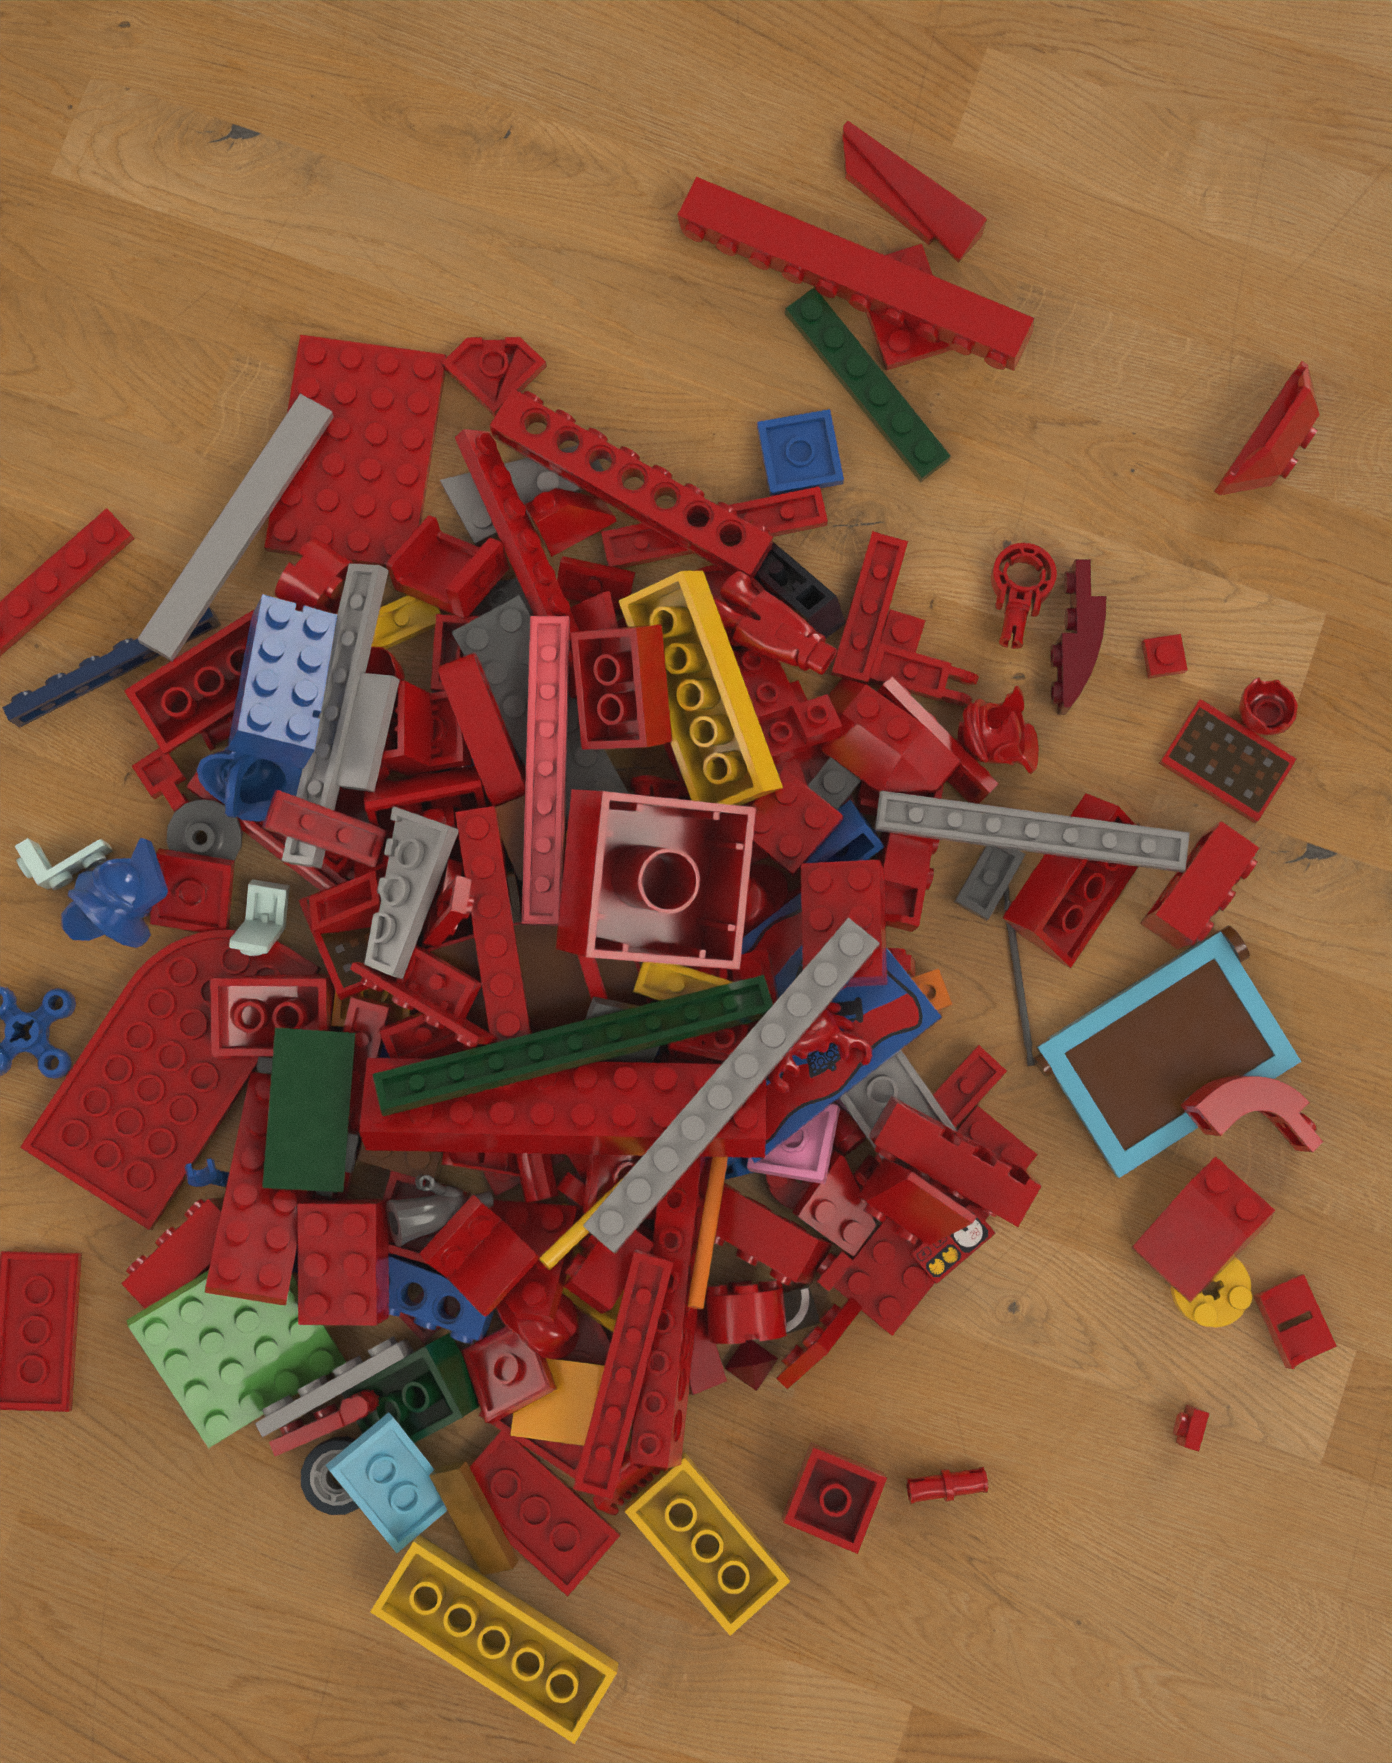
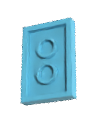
(389, 1482)

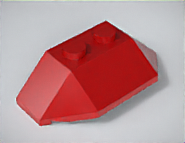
(1276, 437)
(886, 743)

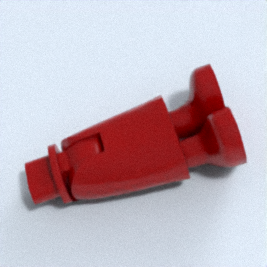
(773, 628)

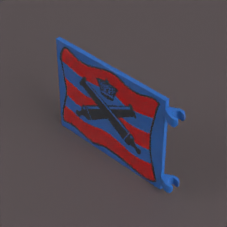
(881, 1015)

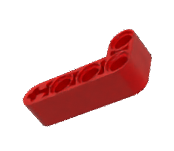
(483, 729)

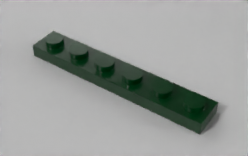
(867, 384)

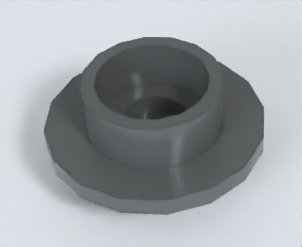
(222, 832)

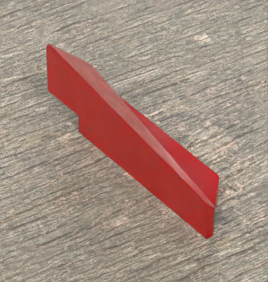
(910, 194)

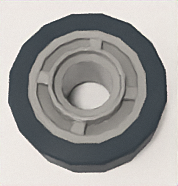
(317, 1480)

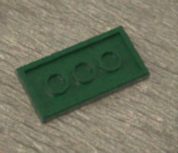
(308, 1110)

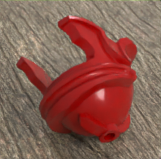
(999, 732)

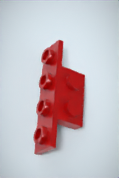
(435, 990)

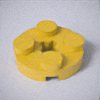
(1227, 1306)

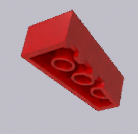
(955, 1161)

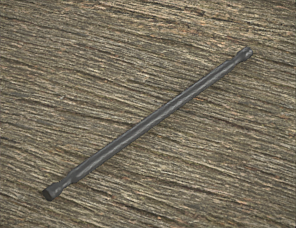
(1019, 985)

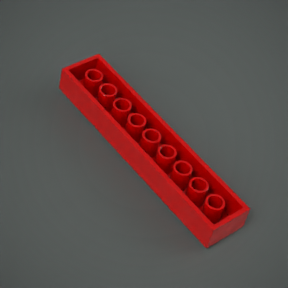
(571, 1111)

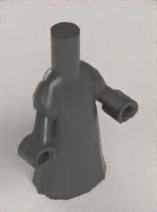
(427, 1214)

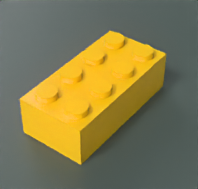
(707, 1544)

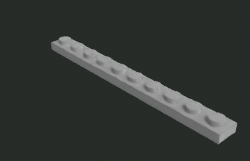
(730, 1086)

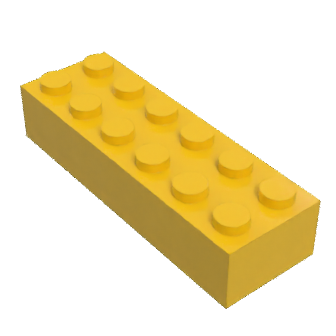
(709, 705)
(496, 1638)

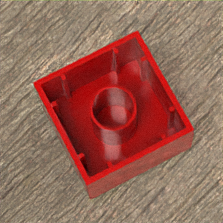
(655, 879)

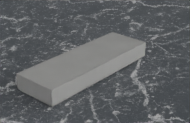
(367, 732)

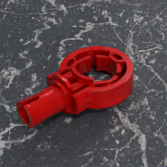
(1020, 597)

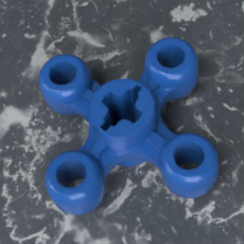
(40, 1021)

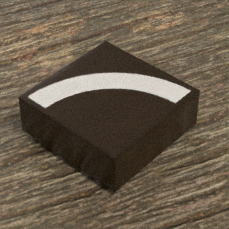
(800, 1309)

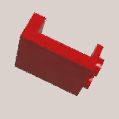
(446, 569)

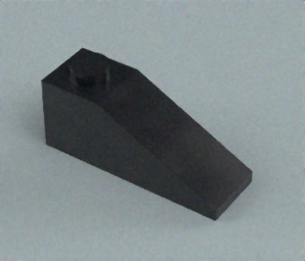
(800, 591)

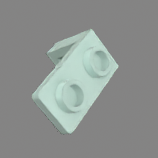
(36, 865)
(264, 918)

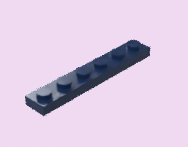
(89, 676)

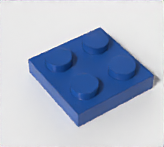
(800, 452)

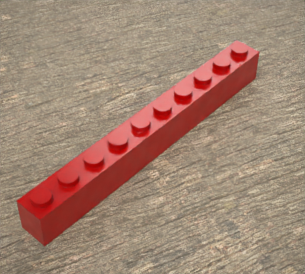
(855, 274)

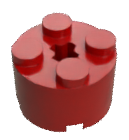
(315, 579)
(745, 1311)

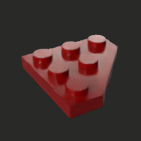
(540, 1226)

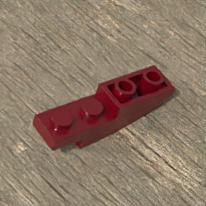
(1077, 651)

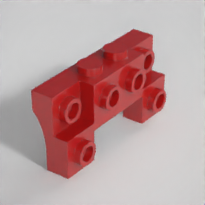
(785, 722)
(904, 864)

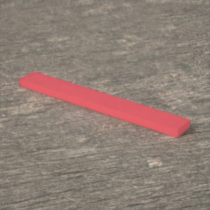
(545, 770)

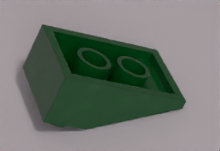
(422, 1390)

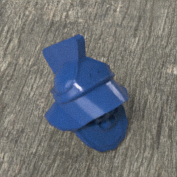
(246, 782)
(116, 898)

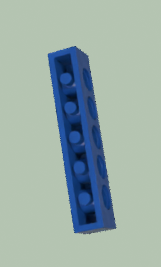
(431, 1311)

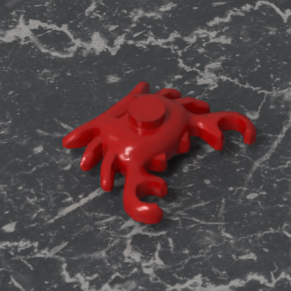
(817, 1038)

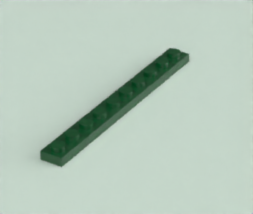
(571, 1045)

